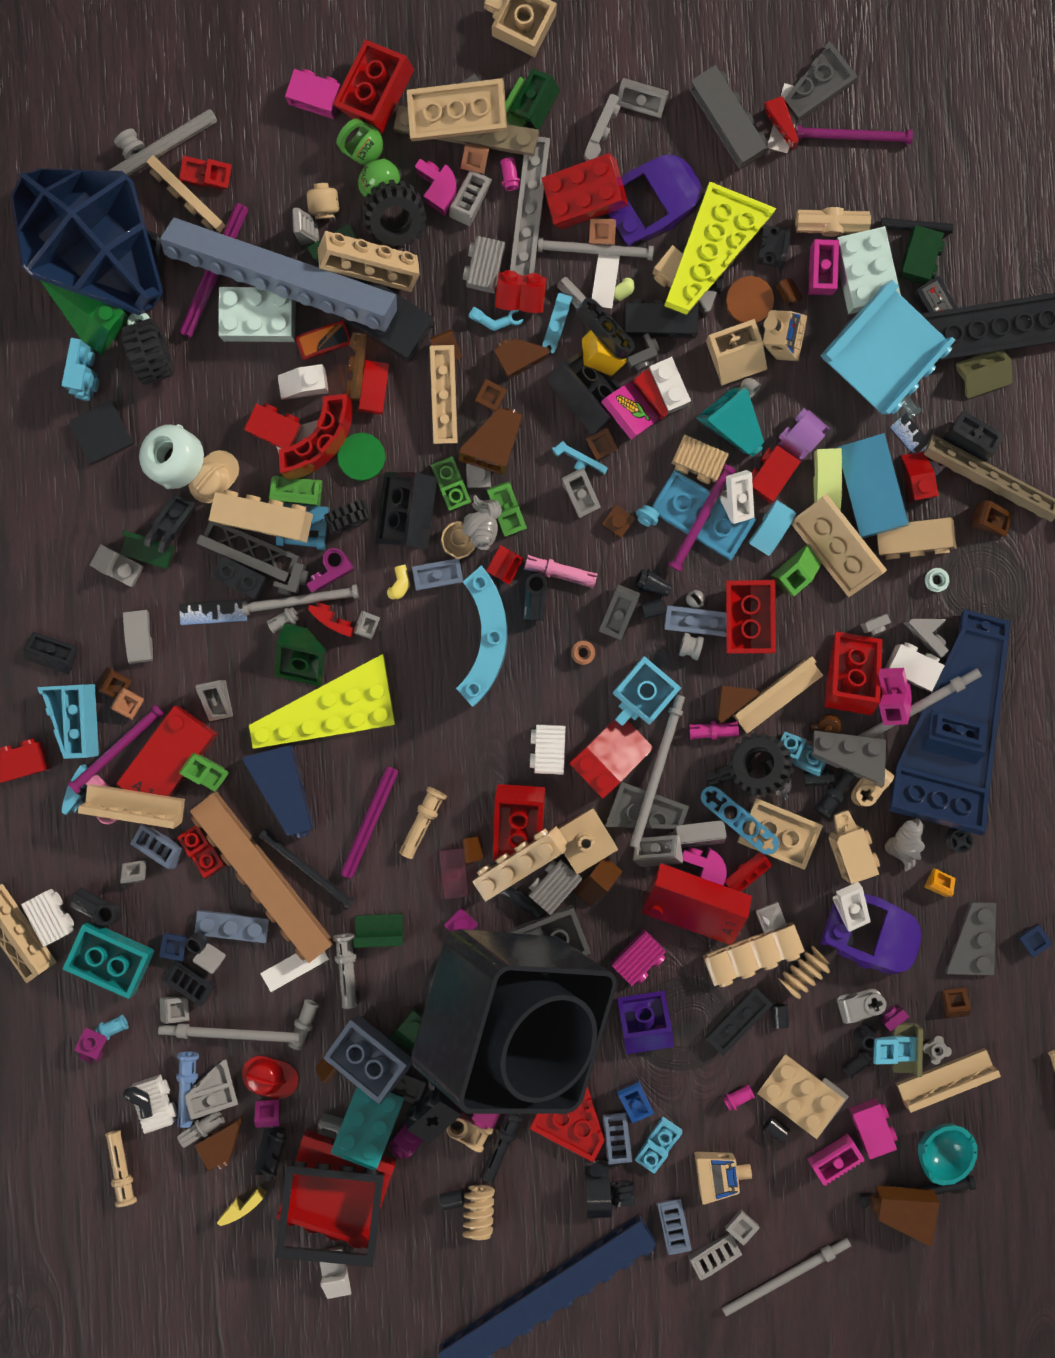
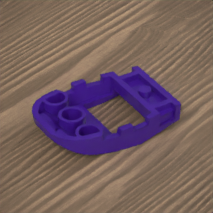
(675, 188)
(896, 943)

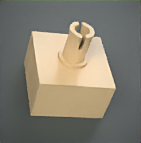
(587, 840)

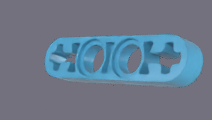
(741, 818)

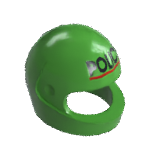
(365, 145)
(377, 172)

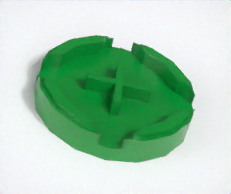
(361, 457)

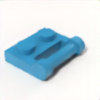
(318, 524)

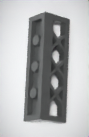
(239, 556)

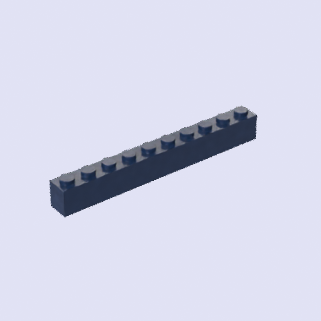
(552, 1292)

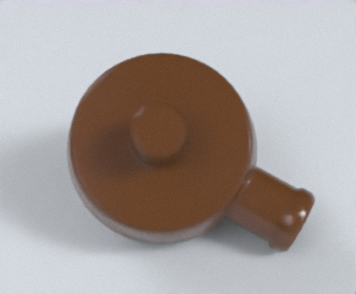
(828, 723)

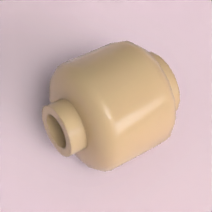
(322, 201)

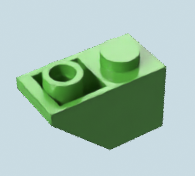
(797, 571)

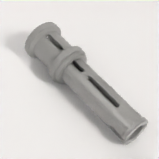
(345, 959)

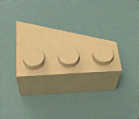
(918, 538)

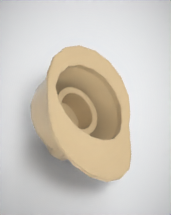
(216, 475)

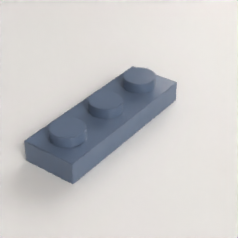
(695, 621)
(232, 926)

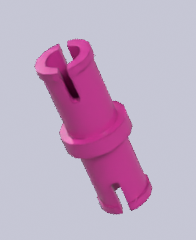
(714, 730)

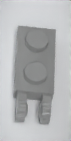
(601, 130)

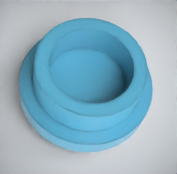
(647, 515)

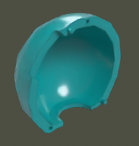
(947, 1153)

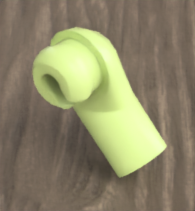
(624, 289)

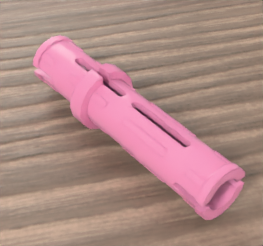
(560, 571)

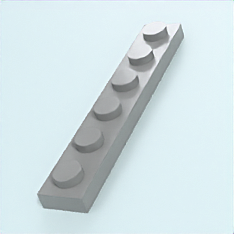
(529, 209)

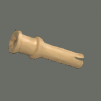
(427, 812)
(123, 1181)

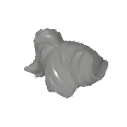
(482, 524)
(907, 843)

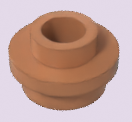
(575, 652)

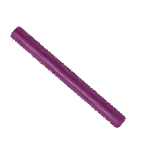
(209, 278)

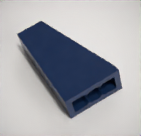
(282, 786)

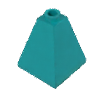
(734, 420)

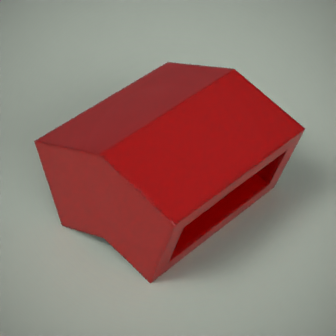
(504, 565)

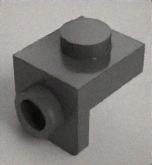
(641, 360)
(298, 577)

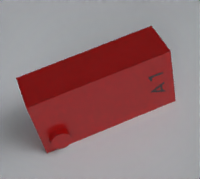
(166, 752)
(696, 904)

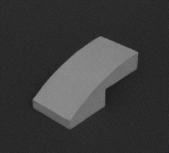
(137, 636)

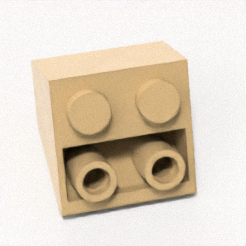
(737, 352)

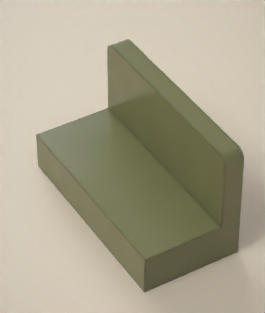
(985, 373)
(910, 1066)

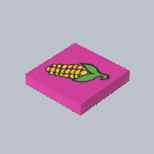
(630, 410)

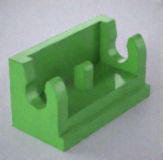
(296, 491)

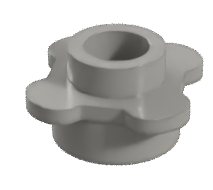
(931, 1045)

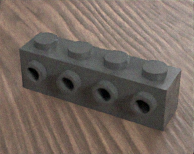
(728, 117)

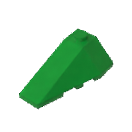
(91, 319)

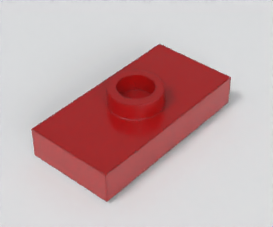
(748, 872)

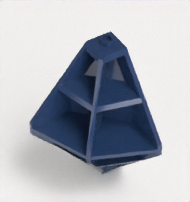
(86, 236)

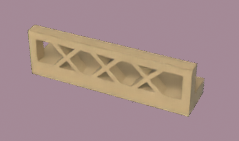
(778, 694)
(133, 806)
(21, 935)
(947, 1080)

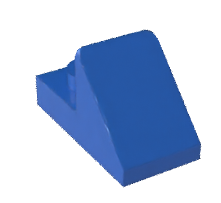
(635, 1100)

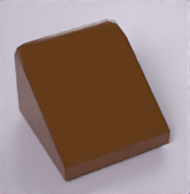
(789, 292)
(447, 338)
(112, 682)
(472, 849)
(956, 1003)
(325, 1071)

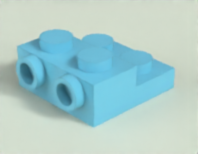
(77, 375)

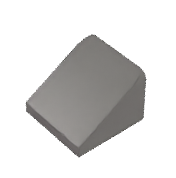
(209, 958)
(174, 1009)

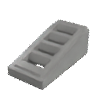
(465, 212)
(305, 227)
(711, 1248)

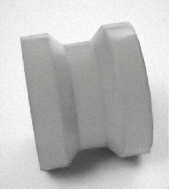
(129, 143)
(691, 646)

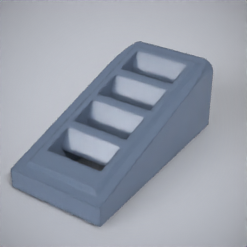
(174, 857)
(619, 1158)
(676, 1247)

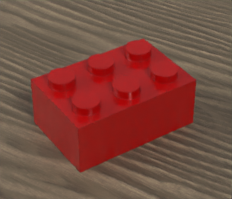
(585, 191)

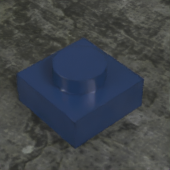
(1035, 940)
(173, 946)

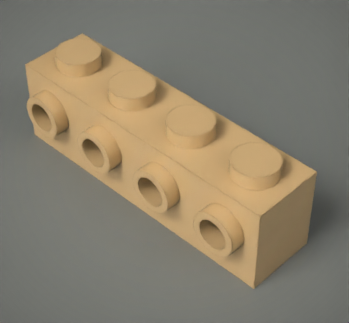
(368, 261)
(261, 517)
(521, 863)

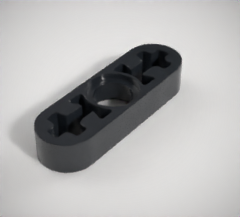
(589, 312)

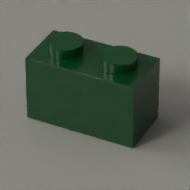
(921, 254)

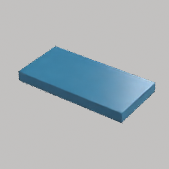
(873, 486)
(680, 505)

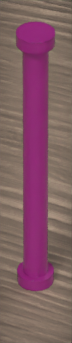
(855, 134)
(701, 518)
(115, 749)

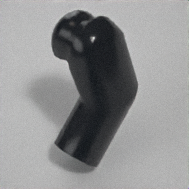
(141, 1099)

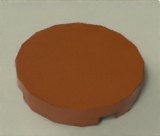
(749, 299)

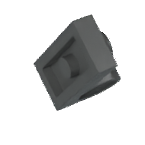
(619, 611)

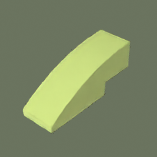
(828, 475)

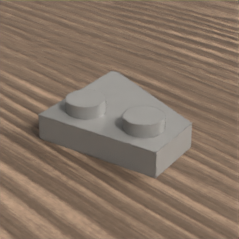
(211, 1093)

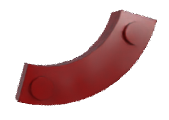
(323, 443)

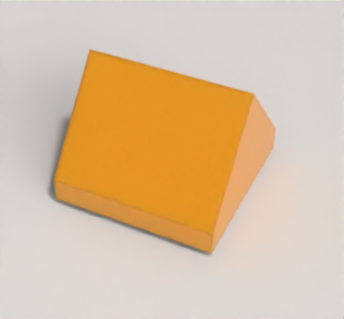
(940, 883)

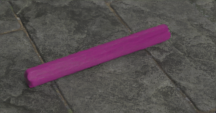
(369, 822)

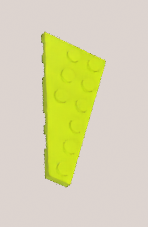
(718, 235)
(342, 706)

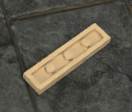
(178, 190)
(443, 394)

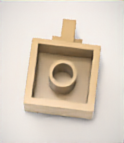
(522, 22)
(852, 849)

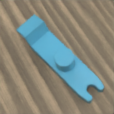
(557, 321)
(582, 460)

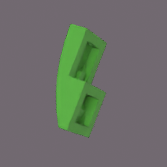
(511, 517)
(204, 771)

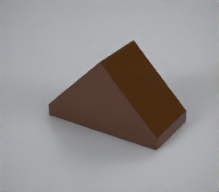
(991, 518)
(731, 700)
(598, 881)

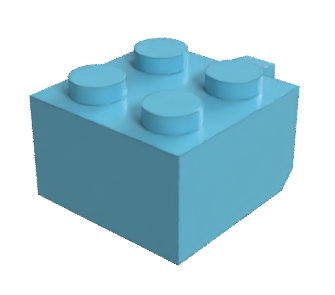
(644, 692)

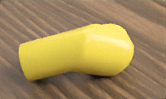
(401, 585)

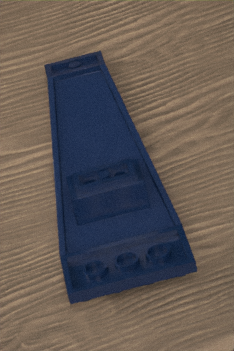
(946, 773)

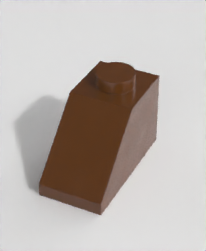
(519, 356)
(219, 1145)

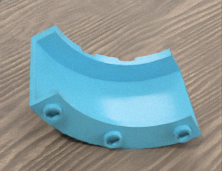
(493, 637)

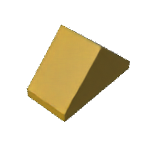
(599, 357)

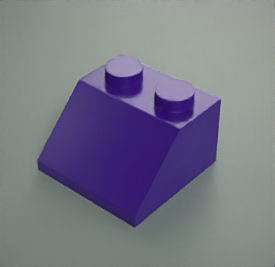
(645, 1022)

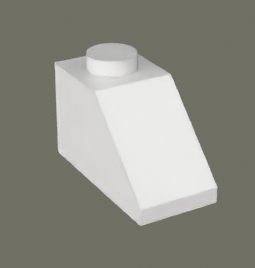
(303, 382)

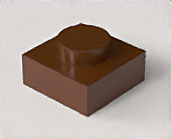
(491, 395)
(601, 444)
(618, 521)

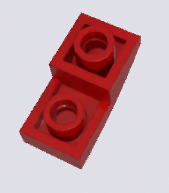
(373, 387)
(325, 616)
(201, 851)

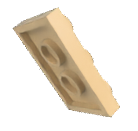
(794, 832)
(801, 1096)

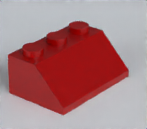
(374, 85)
(751, 617)

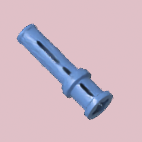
(186, 1078)

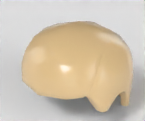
(455, 542)

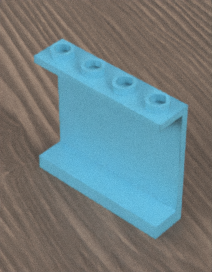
(887, 349)

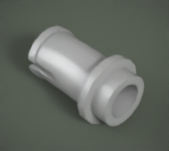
(289, 616)

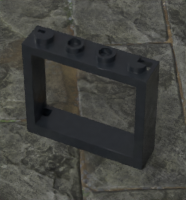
(321, 1255)

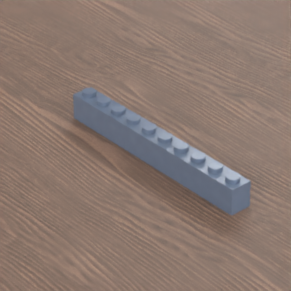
(279, 274)

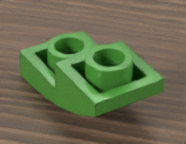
(450, 483)

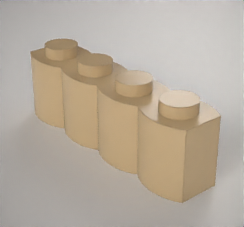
(752, 954)

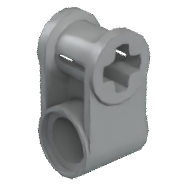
(858, 1006)

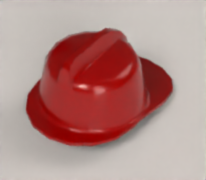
(270, 1077)

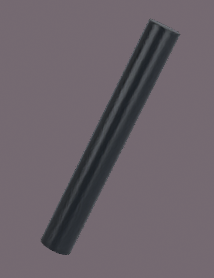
(910, 224)

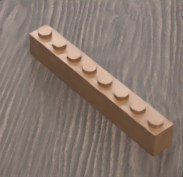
(262, 877)

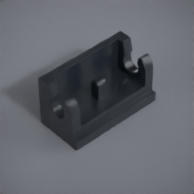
(974, 436)

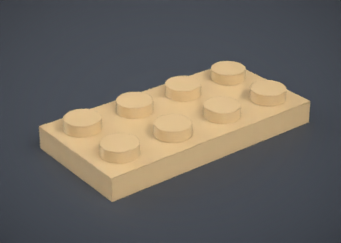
(457, 109)
(838, 545)

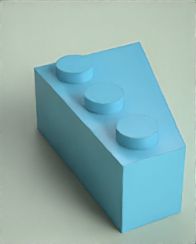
(74, 718)

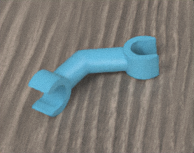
(478, 316)

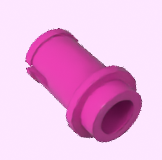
(511, 181)
(738, 1097)

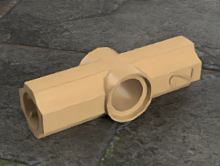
(832, 221)

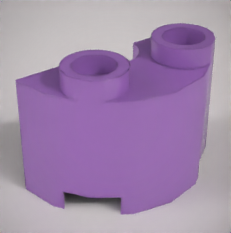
(804, 435)

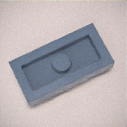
(437, 574)

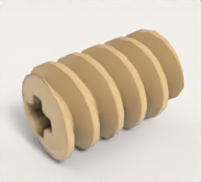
(805, 973)
(480, 1212)

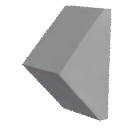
(215, 699)

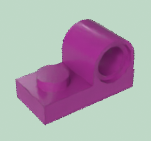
(321, 580)

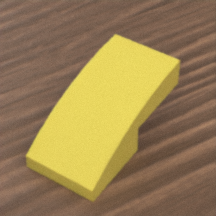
(238, 1209)

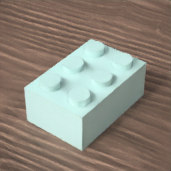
(864, 266)
(255, 315)

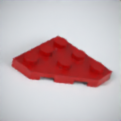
(575, 1130)

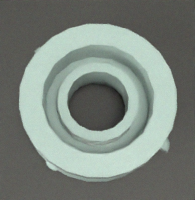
(181, 466)

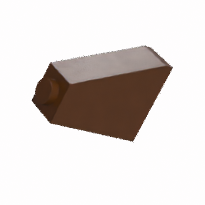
(493, 442)
(907, 1210)

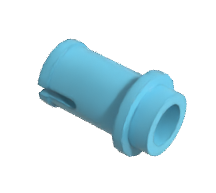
(112, 1027)

